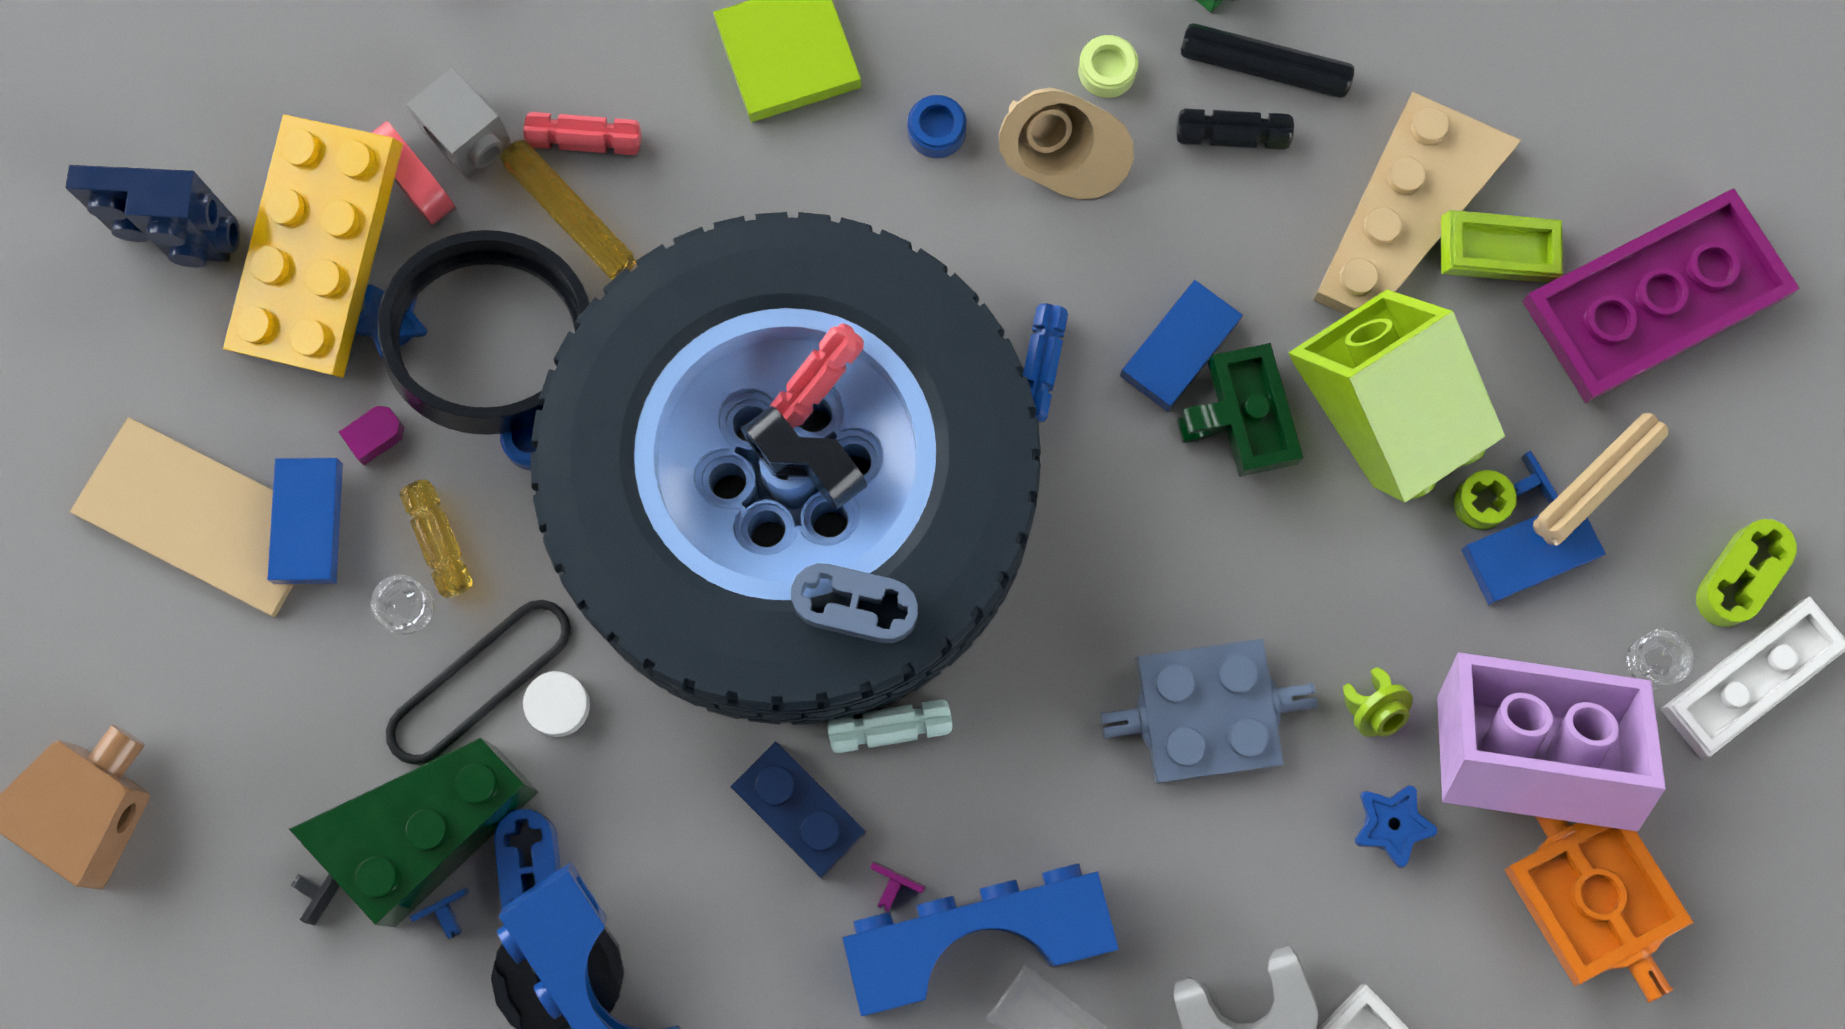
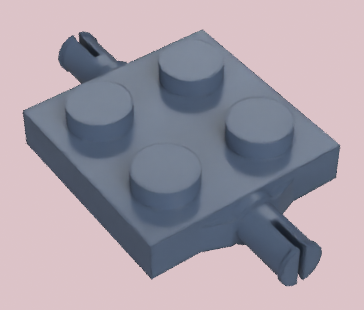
(1208, 710)

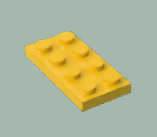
(313, 245)

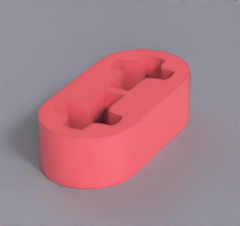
(418, 182)

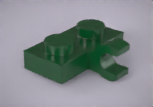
(1250, 410)

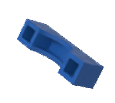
(1060, 919)
(555, 932)

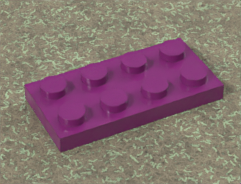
(1660, 295)

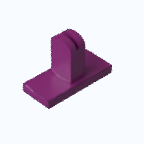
(893, 885)

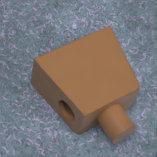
(76, 807)

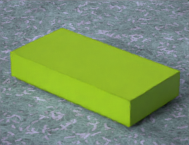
(1501, 246)

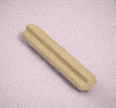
(1600, 479)

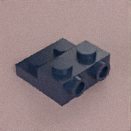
(158, 206)

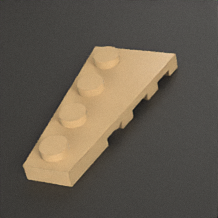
(1428, 167)

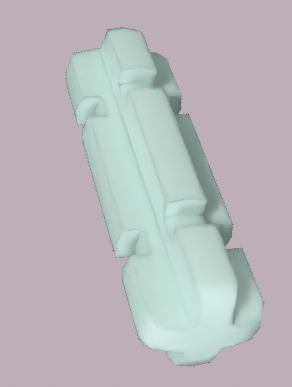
(890, 726)

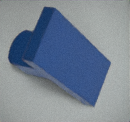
(1535, 480)
(444, 913)

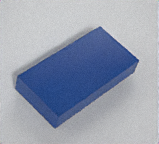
(1181, 345)
(305, 521)
(1521, 558)

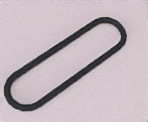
(495, 700)

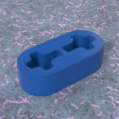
(511, 860)

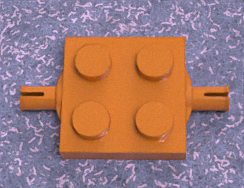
(1599, 902)

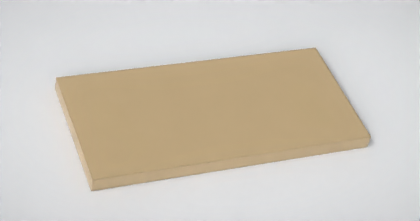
(185, 513)

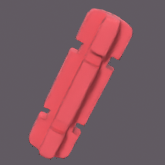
(582, 133)
(818, 374)

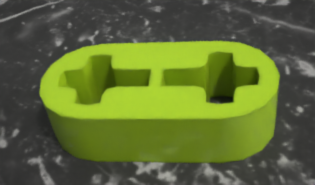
(1757, 580)

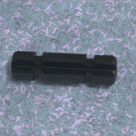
(1235, 128)

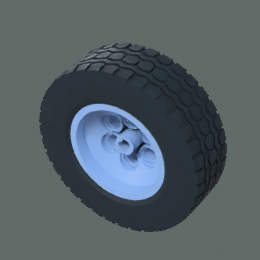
(651, 420)

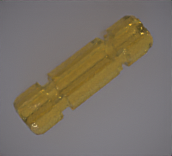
(436, 538)

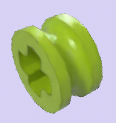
(1490, 517)

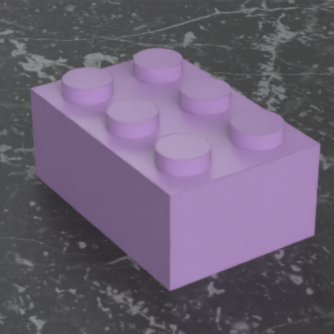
(1549, 742)

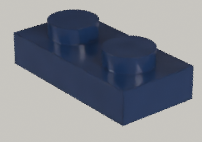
(798, 809)

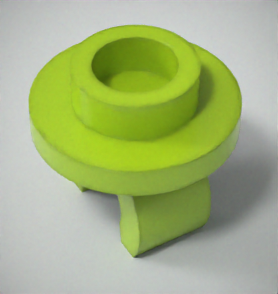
(1382, 711)

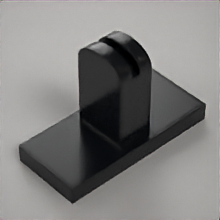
(319, 894)

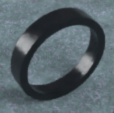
(444, 257)

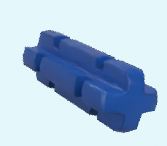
(1044, 355)

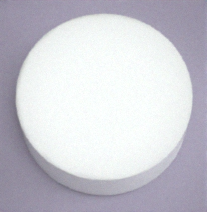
(556, 704)

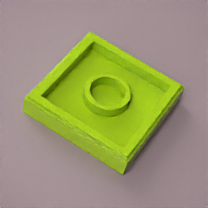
(786, 54)

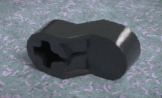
(797, 456)

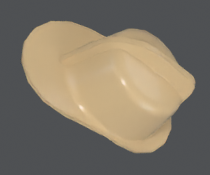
(1066, 144)

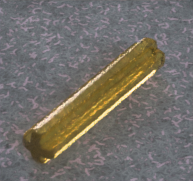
(567, 209)

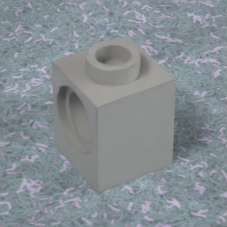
(459, 122)

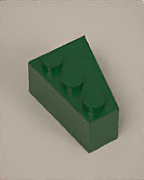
(416, 829)

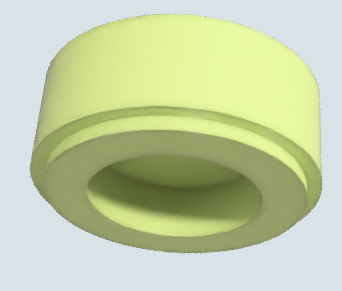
(1108, 66)

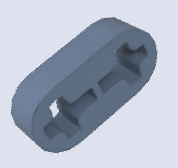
(859, 587)

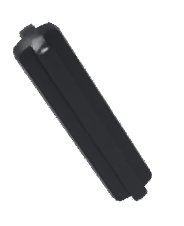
(1267, 60)

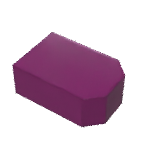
(373, 433)

